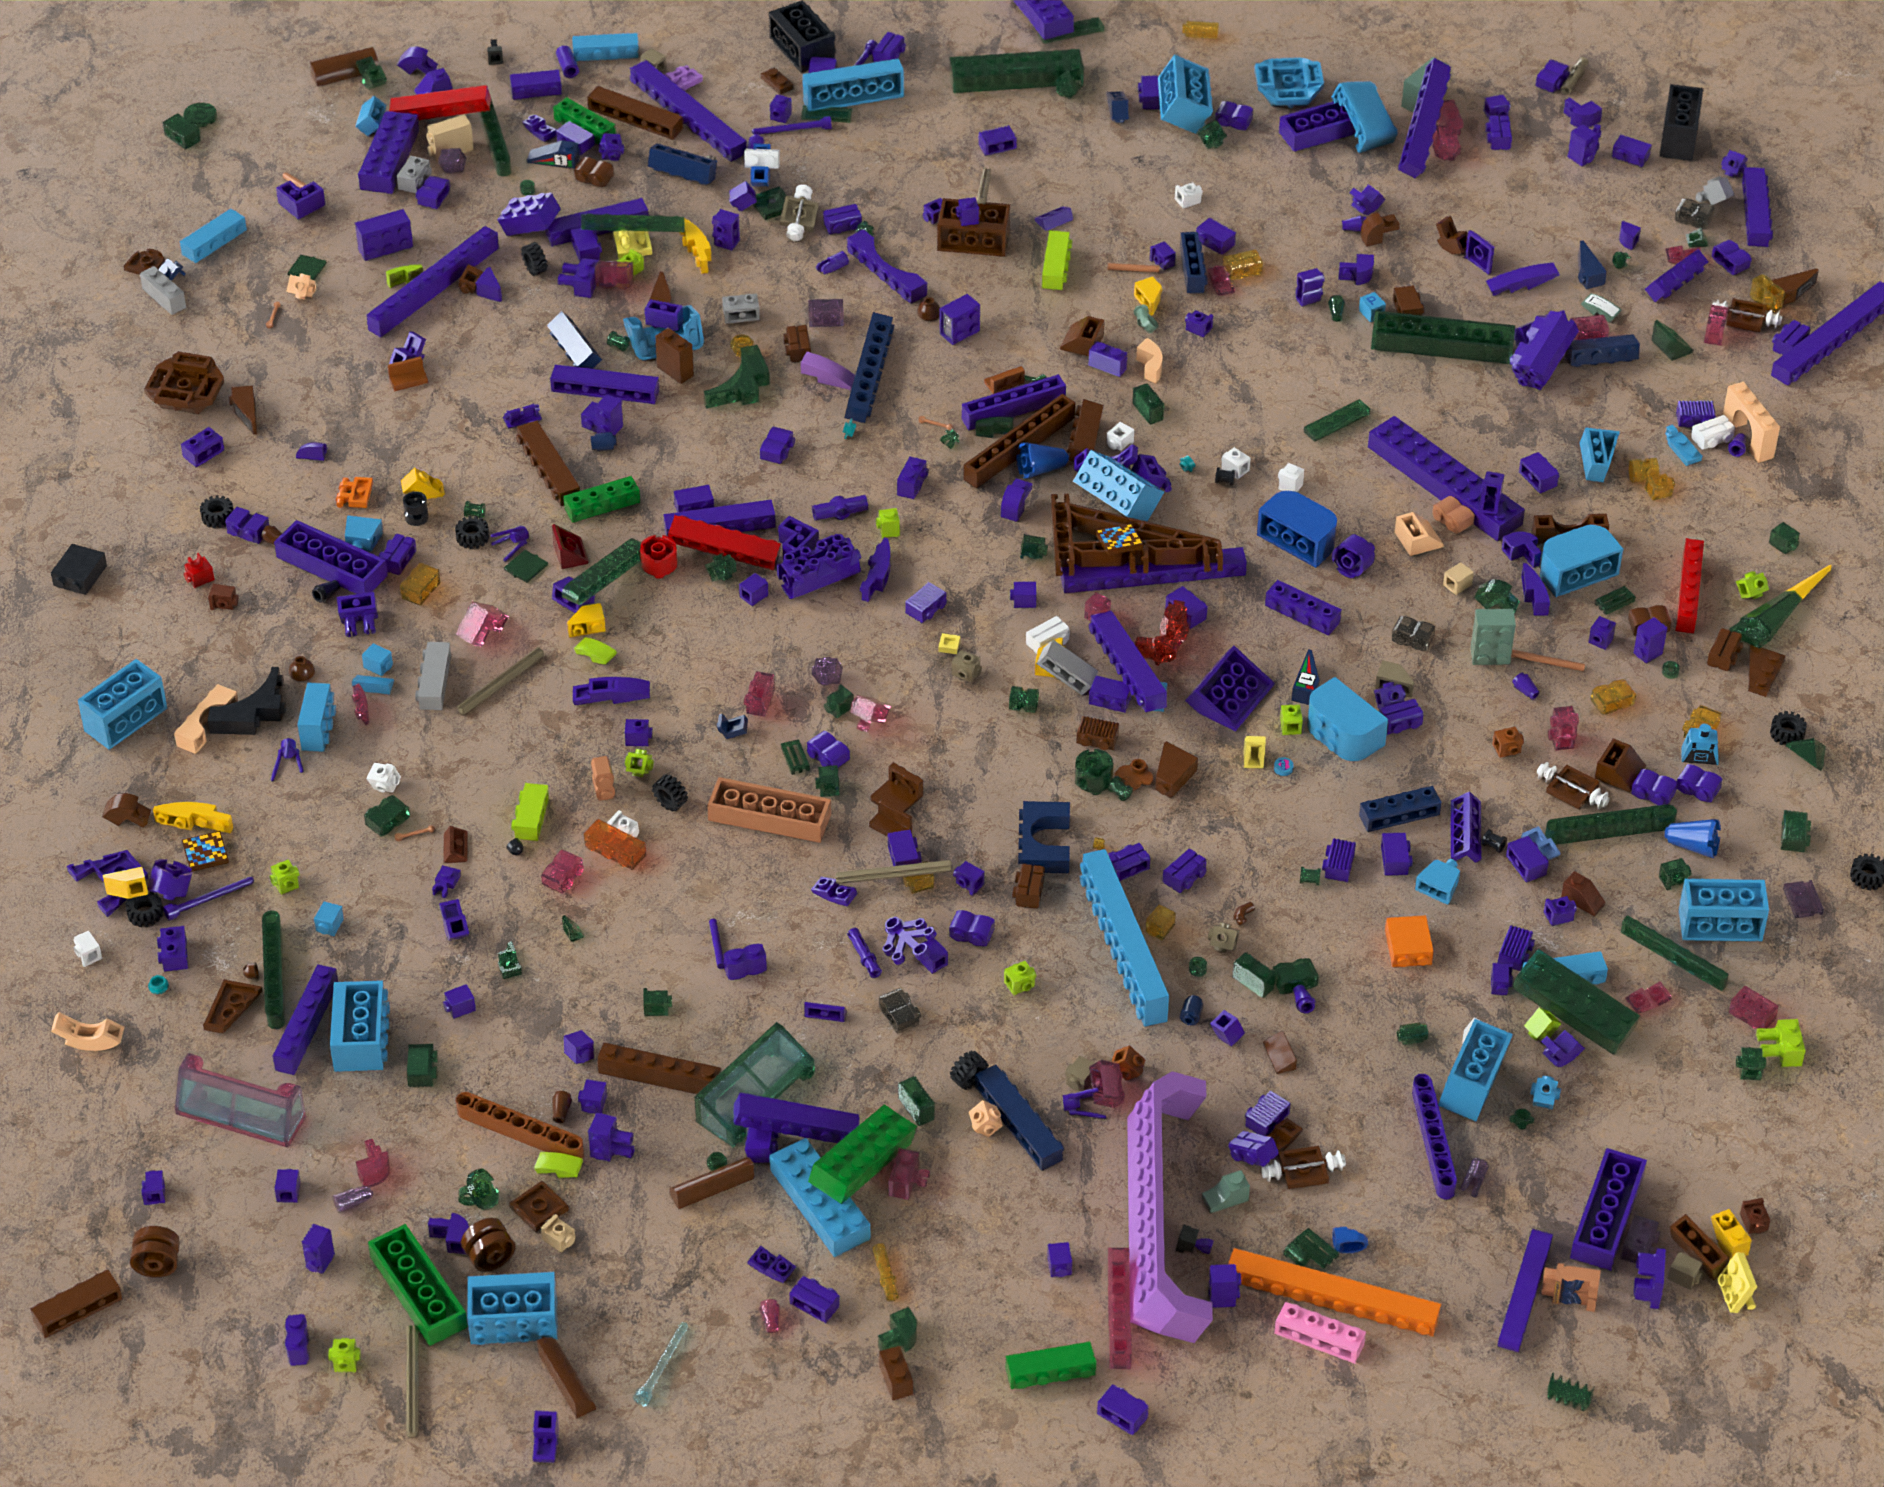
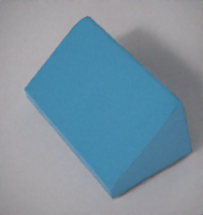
(374, 684)

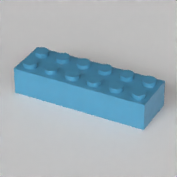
(853, 85)
(836, 1224)

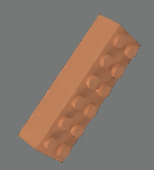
(769, 809)

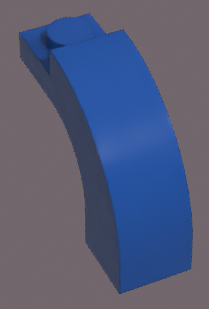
(760, 174)

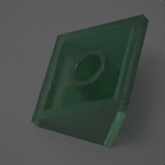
(1669, 341)

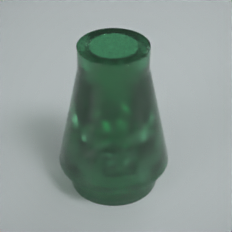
(1336, 306)

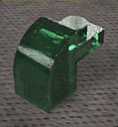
(372, 75)
(1498, 593)
(902, 1332)

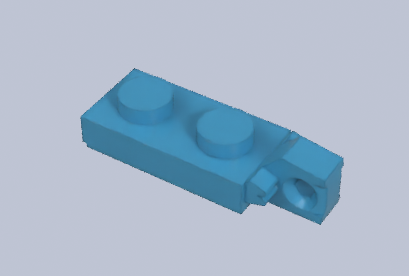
(1682, 446)

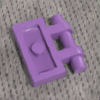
(685, 77)

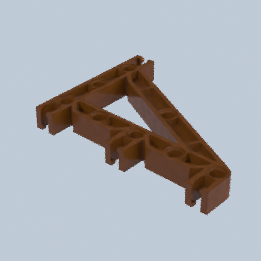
(1160, 543)

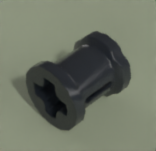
(1225, 476)
(1488, 839)

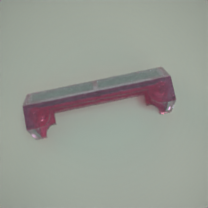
(239, 1104)

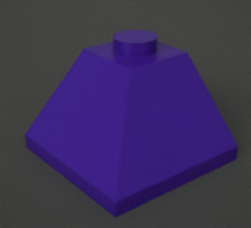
(434, 82)
(1479, 251)

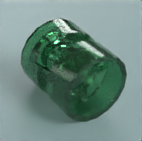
(1023, 699)

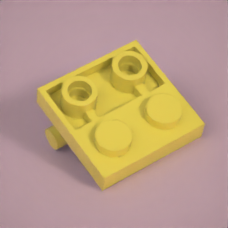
(633, 240)
(1737, 1284)

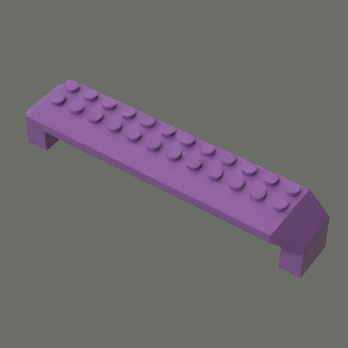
(1154, 1297)

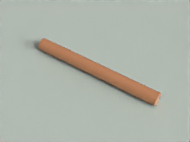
(1548, 660)

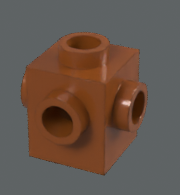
(1507, 742)
(1130, 1062)

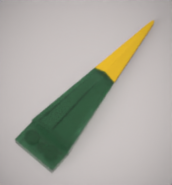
(1764, 622)

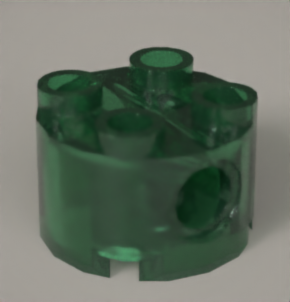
(1093, 771)

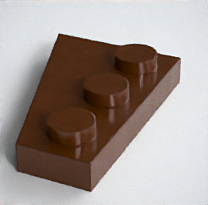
(1763, 669)
(229, 1004)

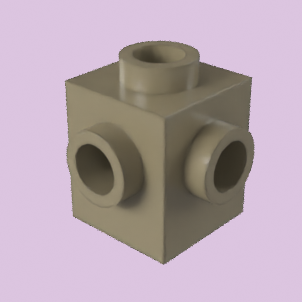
(966, 666)
(1231, 937)

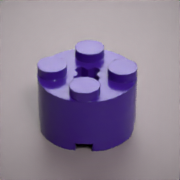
(1353, 556)
(170, 879)

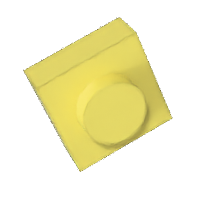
(949, 643)

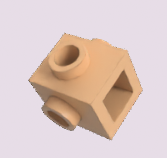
(301, 286)
(985, 1118)

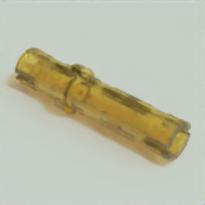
(887, 1278)

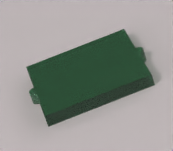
(307, 266)
(525, 566)

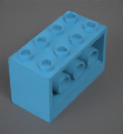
(1185, 94)
(1118, 486)
(122, 704)
(1723, 910)
(359, 1026)
(1475, 1070)
(512, 1307)

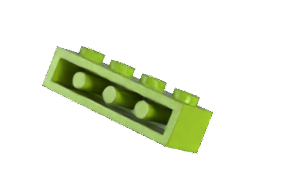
(1056, 260)

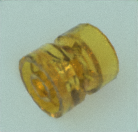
(1641, 469)

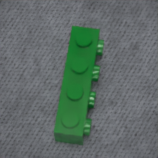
(571, 111)
(601, 499)
(1050, 1365)

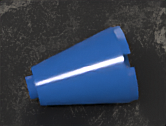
(1039, 459)
(1696, 836)

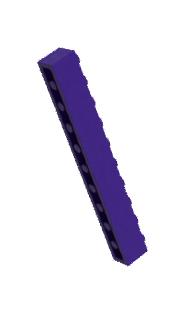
(694, 114)
(432, 281)
(1830, 335)
(1119, 576)

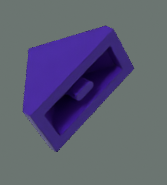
(488, 286)

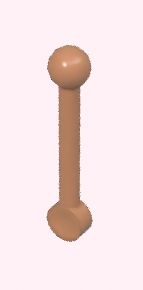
(269, 324)
(922, 419)
(398, 836)

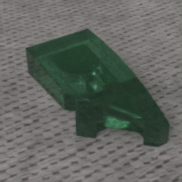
(508, 962)

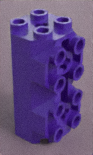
(1547, 344)
(810, 570)

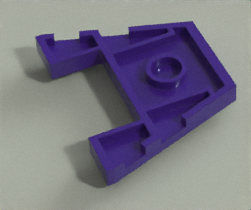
(109, 864)

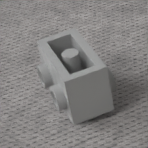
(413, 174)
(741, 308)

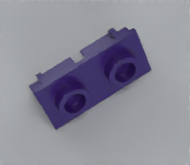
(517, 418)

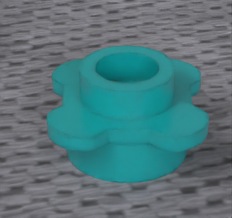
(849, 428)

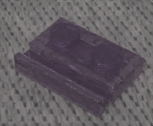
(1803, 899)

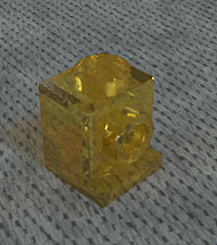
(1659, 486)

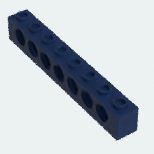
(868, 368)

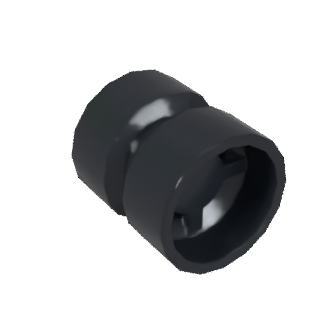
(415, 508)

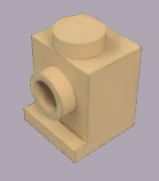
(558, 1233)

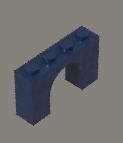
(1038, 817)

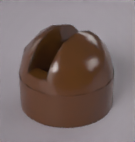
(251, 971)

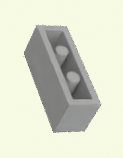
(163, 290)
(1067, 667)

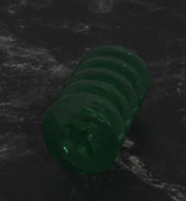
(1569, 1392)

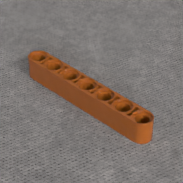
(517, 1125)

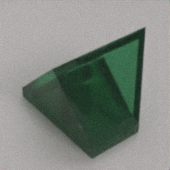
(1810, 750)

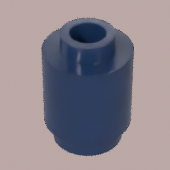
(603, 441)
(1191, 1010)

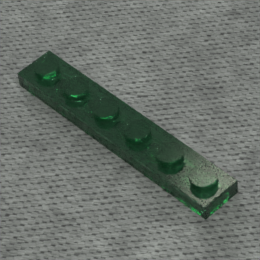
(632, 223)
(1674, 953)

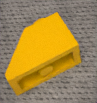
(1148, 293)

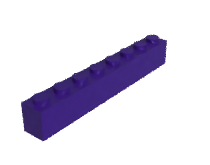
(1424, 118)
(1128, 661)

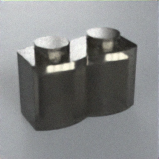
(1694, 213)
(1413, 633)
(899, 1010)

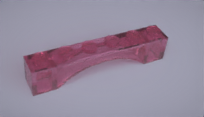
(1119, 1308)

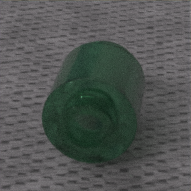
(1412, 1033)

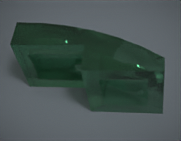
(995, 425)

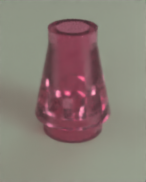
(770, 1314)

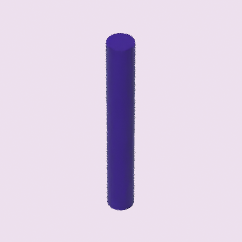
(716, 943)

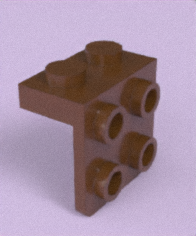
(900, 790)

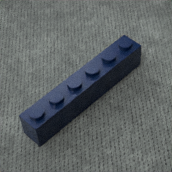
(1019, 1117)

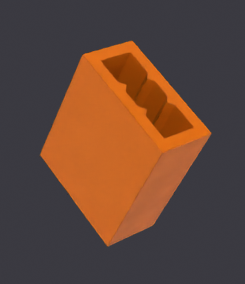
(1409, 941)

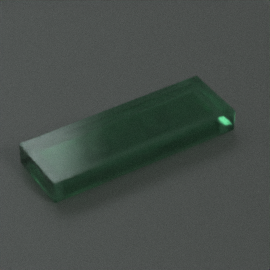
(836, 114)

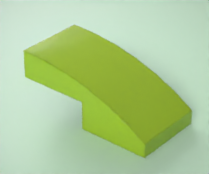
(402, 274)
(597, 650)
(562, 1164)

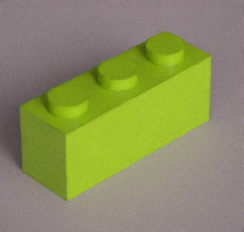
(530, 811)

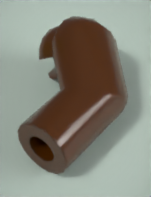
(1241, 911)

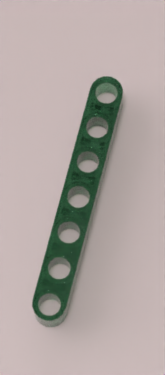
(495, 141)
(603, 572)
(1610, 824)
(273, 969)

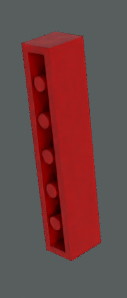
(444, 103)
(718, 540)
(1689, 585)

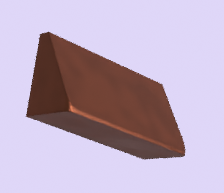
(455, 845)

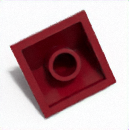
(568, 548)

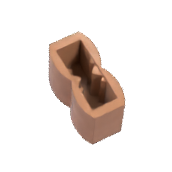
(1453, 514)
(603, 778)

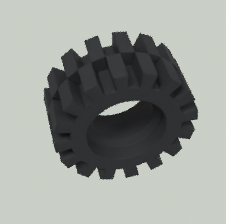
(534, 258)
(212, 505)
(469, 525)
(1788, 720)
(670, 792)
(1865, 879)
(148, 916)
(965, 1069)

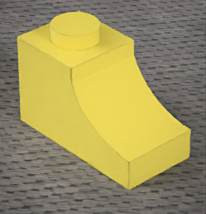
(1254, 751)

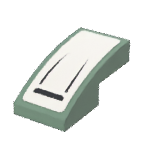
(1596, 303)

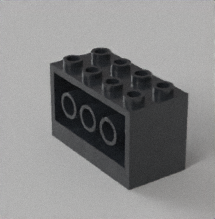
(801, 34)
(1681, 122)

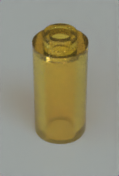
(1200, 29)

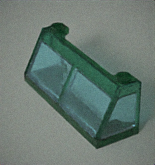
(761, 1070)

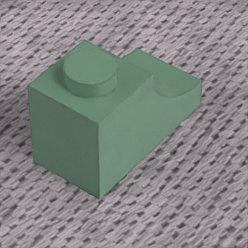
(1230, 1191)

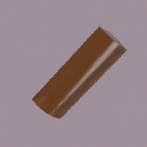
(340, 66)
(712, 1182)
(565, 1377)

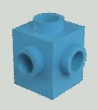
(1545, 1099)

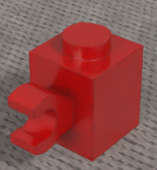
(198, 571)

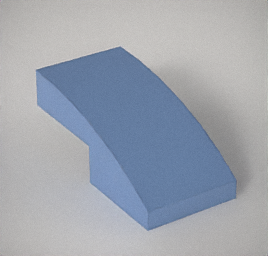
(1545, 845)

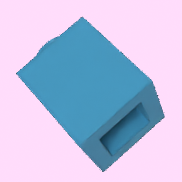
(1370, 304)
(377, 659)
(328, 918)

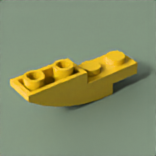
(697, 244)
(187, 814)

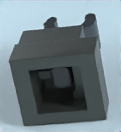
(494, 53)

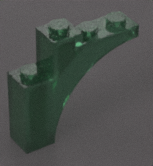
(744, 383)

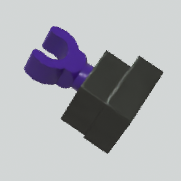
(1188, 1240)

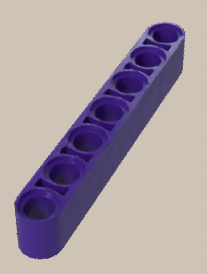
(1434, 1136)
(1525, 1290)

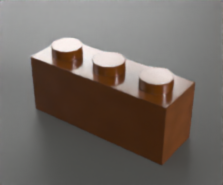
(1699, 1246)

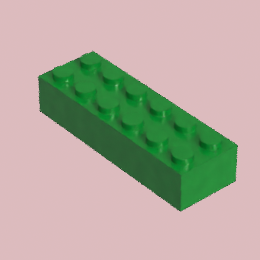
(862, 1154)
(417, 1284)

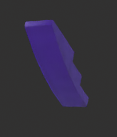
(1527, 276)

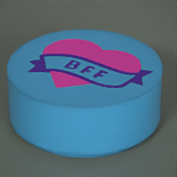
(1283, 766)

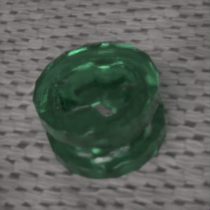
(527, 187)
(1670, 665)
(1202, 964)

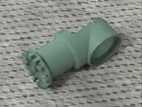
(1144, 319)

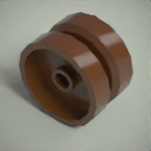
(488, 1244)
(155, 1251)

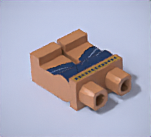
(1572, 1285)

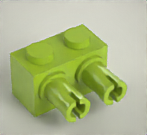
(1788, 1045)

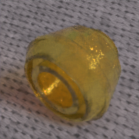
(739, 342)

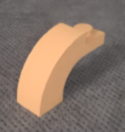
(88, 1036)

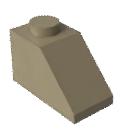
(1394, 673)

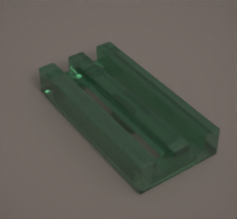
(1617, 601)
(798, 767)
(1317, 1254)

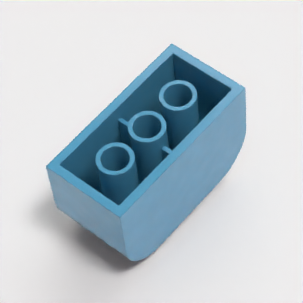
(1579, 559)
(1345, 721)

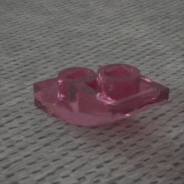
(1677, 254)
(1220, 280)
(361, 704)
(1647, 999)

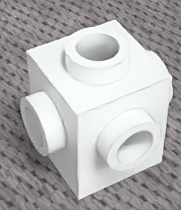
(383, 777)

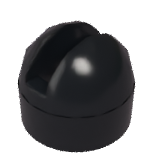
(515, 847)

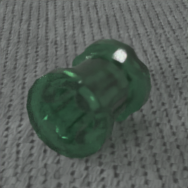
(619, 341)
(469, 506)
(1121, 789)
(1310, 876)
(1296, 1254)

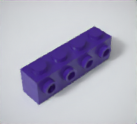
(1676, 276)
(1303, 607)

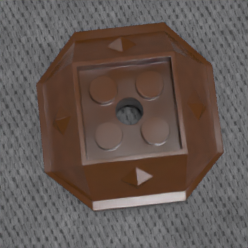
(185, 383)

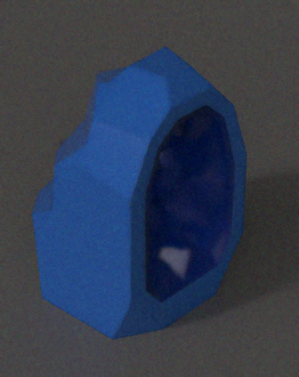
(1348, 1240)

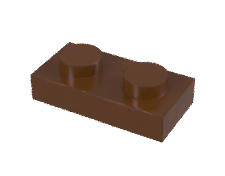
(777, 81)

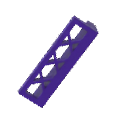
(1469, 824)

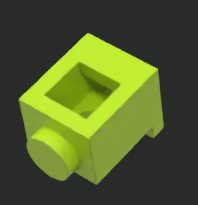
(636, 258)

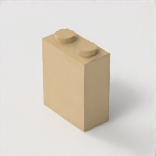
(450, 134)

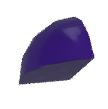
(312, 451)

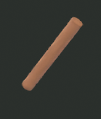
(297, 182)
(1133, 267)

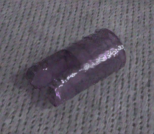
(1475, 1175)
(351, 1198)

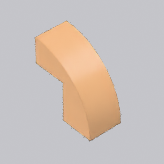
(1151, 356)

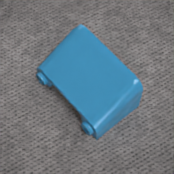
(1366, 113)
(644, 340)

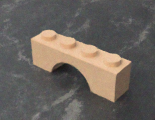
(191, 733)

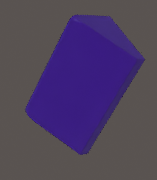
(1054, 218)
(824, 1011)

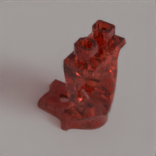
(1172, 632)

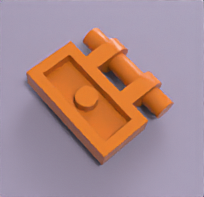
(359, 495)

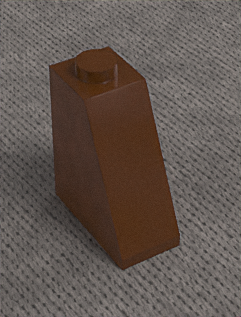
(1174, 769)

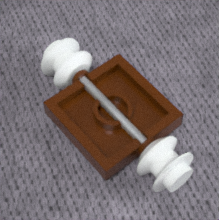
(1749, 315)
(1572, 786)
(1303, 1167)

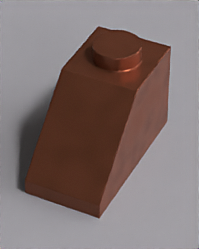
(1583, 893)

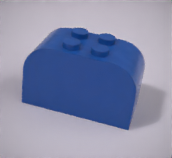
(1298, 526)

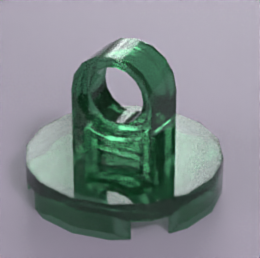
(480, 1190)

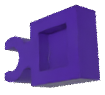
(446, 878)

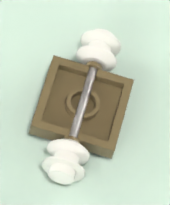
(799, 213)

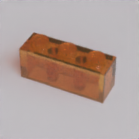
(615, 844)

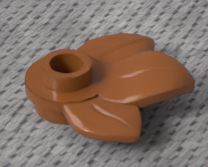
(1135, 774)

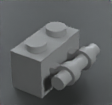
(1716, 190)

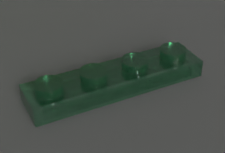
(1081, 28)
(1336, 420)

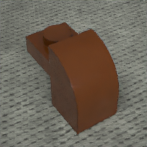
(1374, 227)
(1451, 239)
(124, 807)

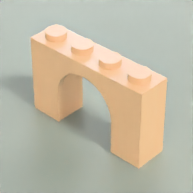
(1744, 405)

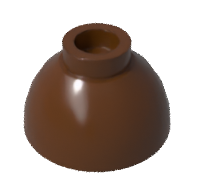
(928, 309)
(301, 669)

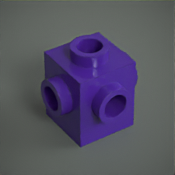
(611, 147)
(1731, 159)
(1389, 694)

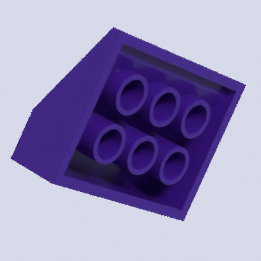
(1230, 690)

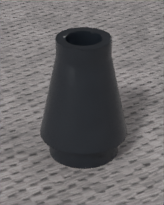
(324, 591)

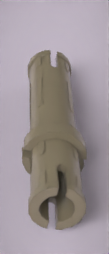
(1576, 72)

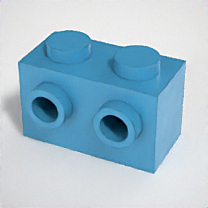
(370, 115)

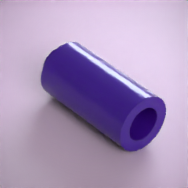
(567, 61)

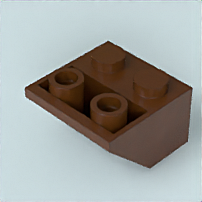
(1083, 335)
(1619, 765)

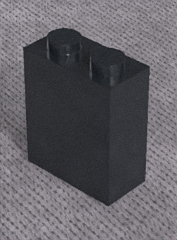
(78, 569)

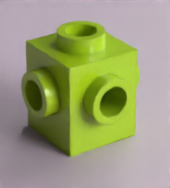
(1752, 585)
(632, 762)
(284, 876)
(1019, 977)
(344, 1355)

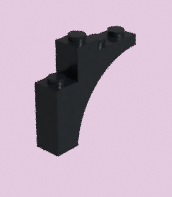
(246, 715)

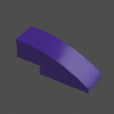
(1535, 591)

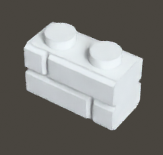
(762, 157)
(1713, 432)
(1046, 633)

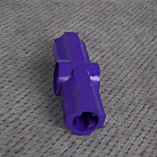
(840, 507)

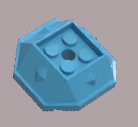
(1289, 80)

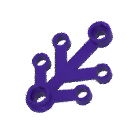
(895, 926)

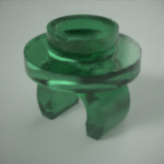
(868, 228)
(1619, 259)
(952, 436)

